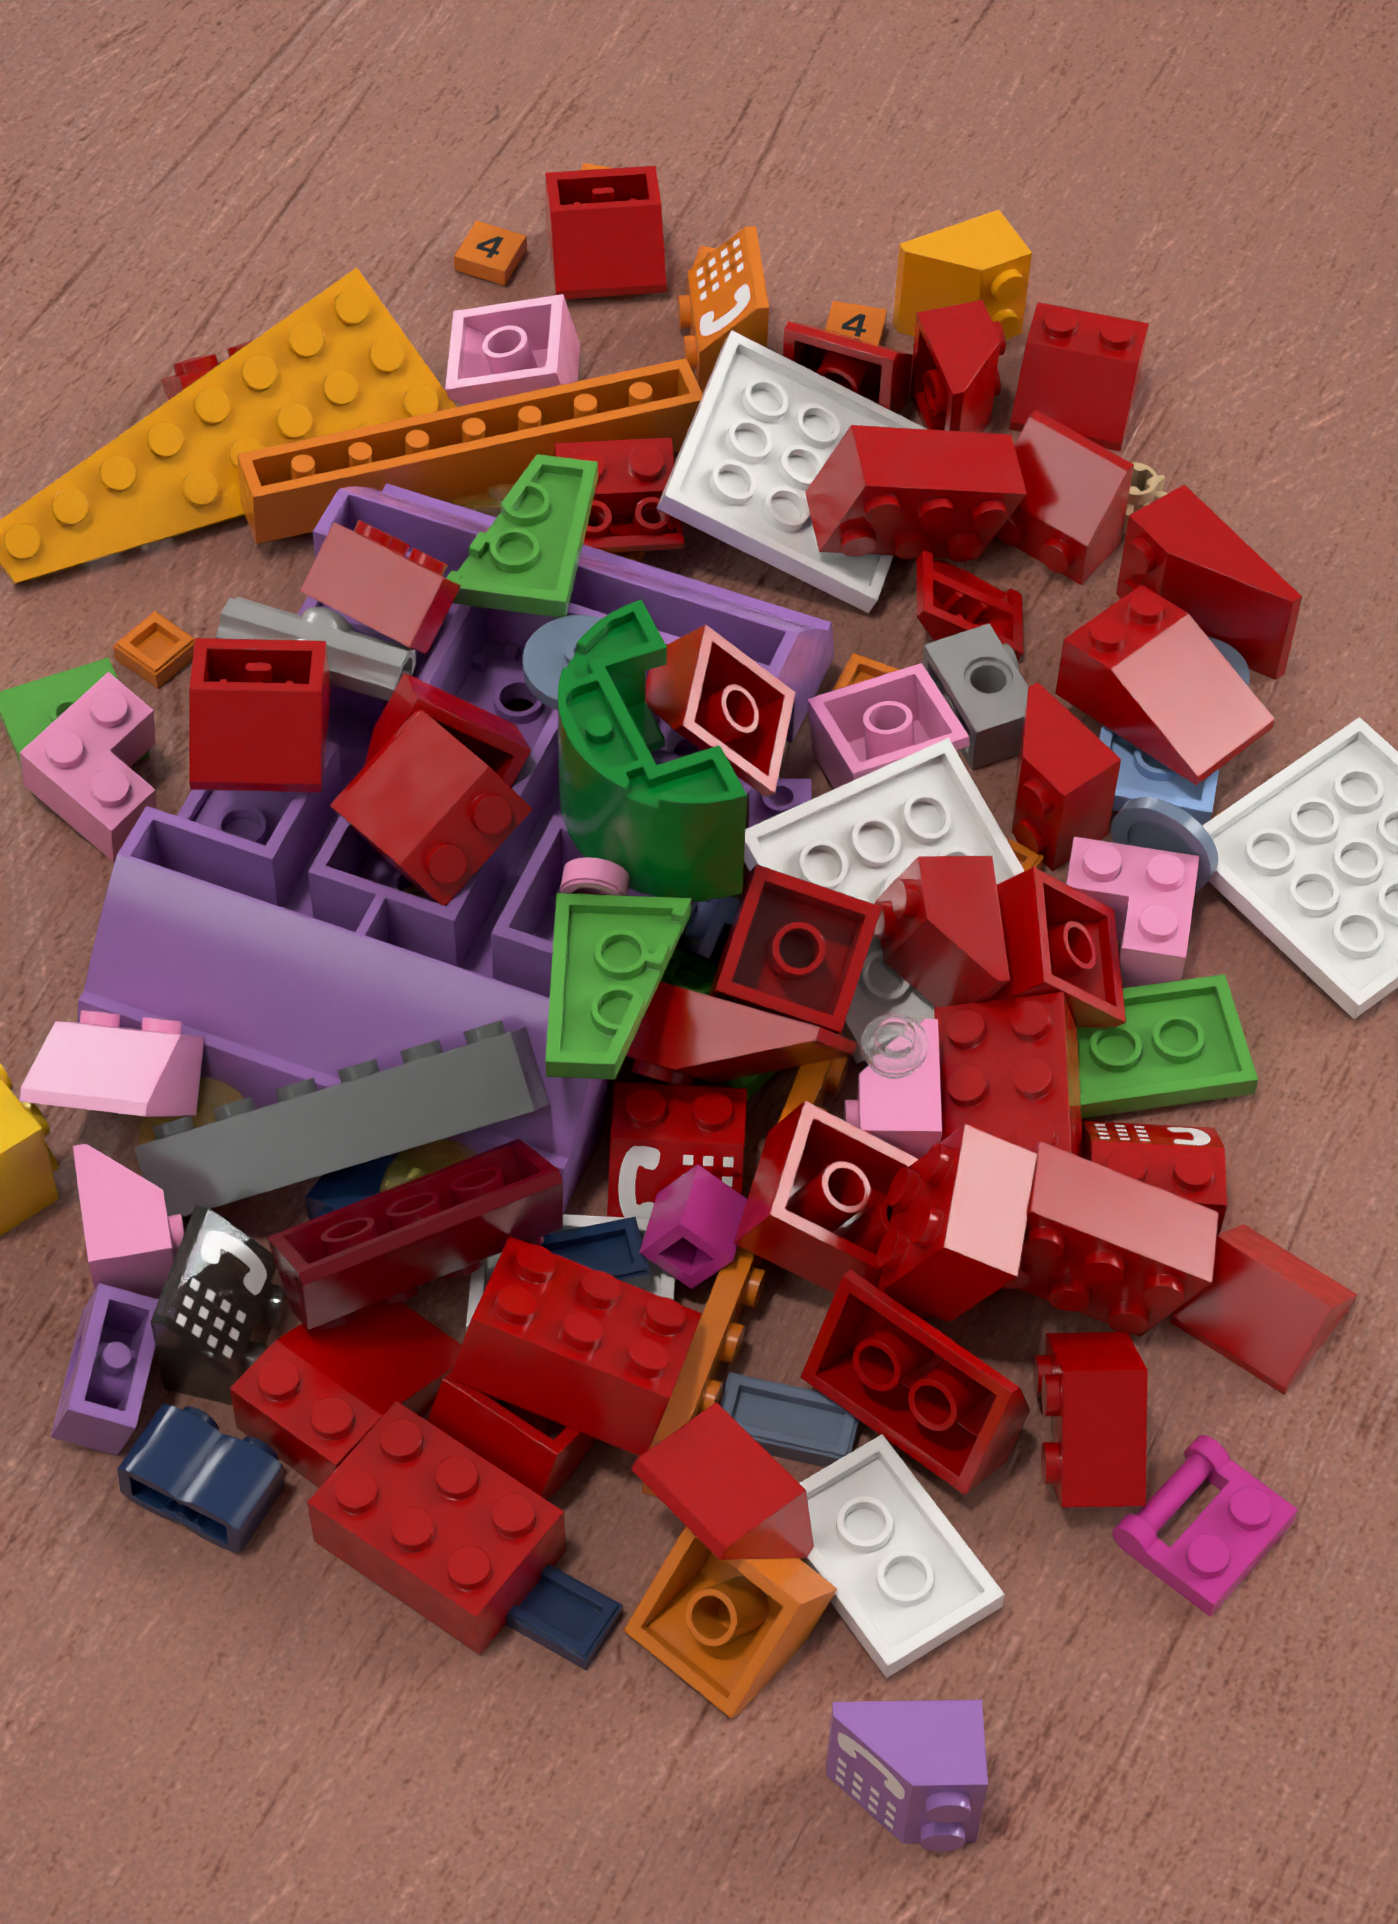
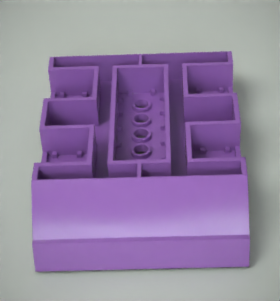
(295, 934)

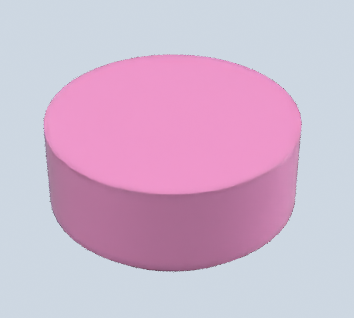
(594, 877)

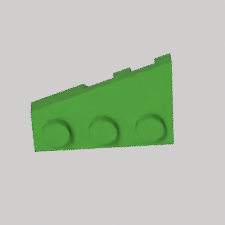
(534, 543)
(604, 976)

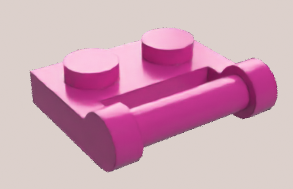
(1221, 1541)

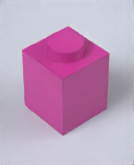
(693, 1226)

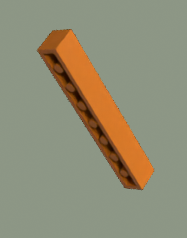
(461, 447)

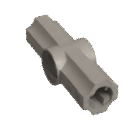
(353, 658)

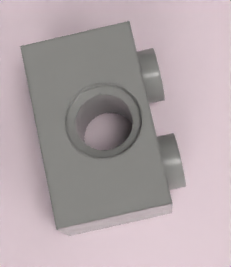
(982, 689)

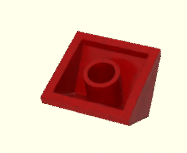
(1264, 1308)
(728, 1490)

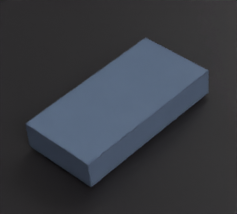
(790, 1420)

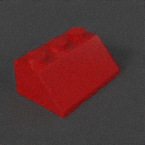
(915, 1385)

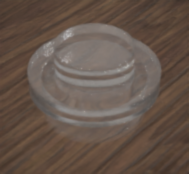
(894, 1045)

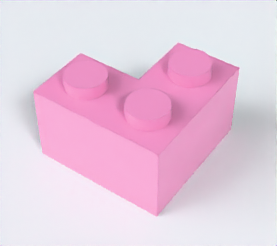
(86, 760)
(1150, 900)

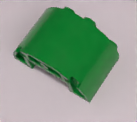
(666, 823)

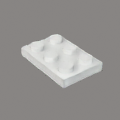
(893, 1558)

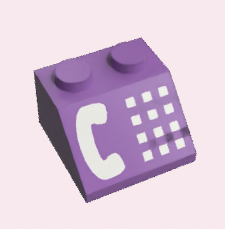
(913, 1766)

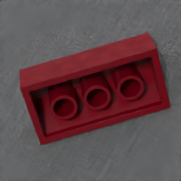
(417, 1233)

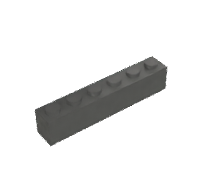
(344, 1123)

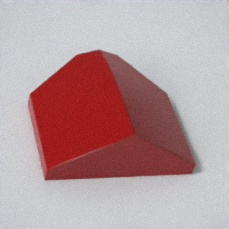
(958, 601)

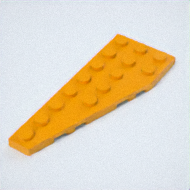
(176, 470)

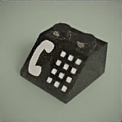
(216, 1308)

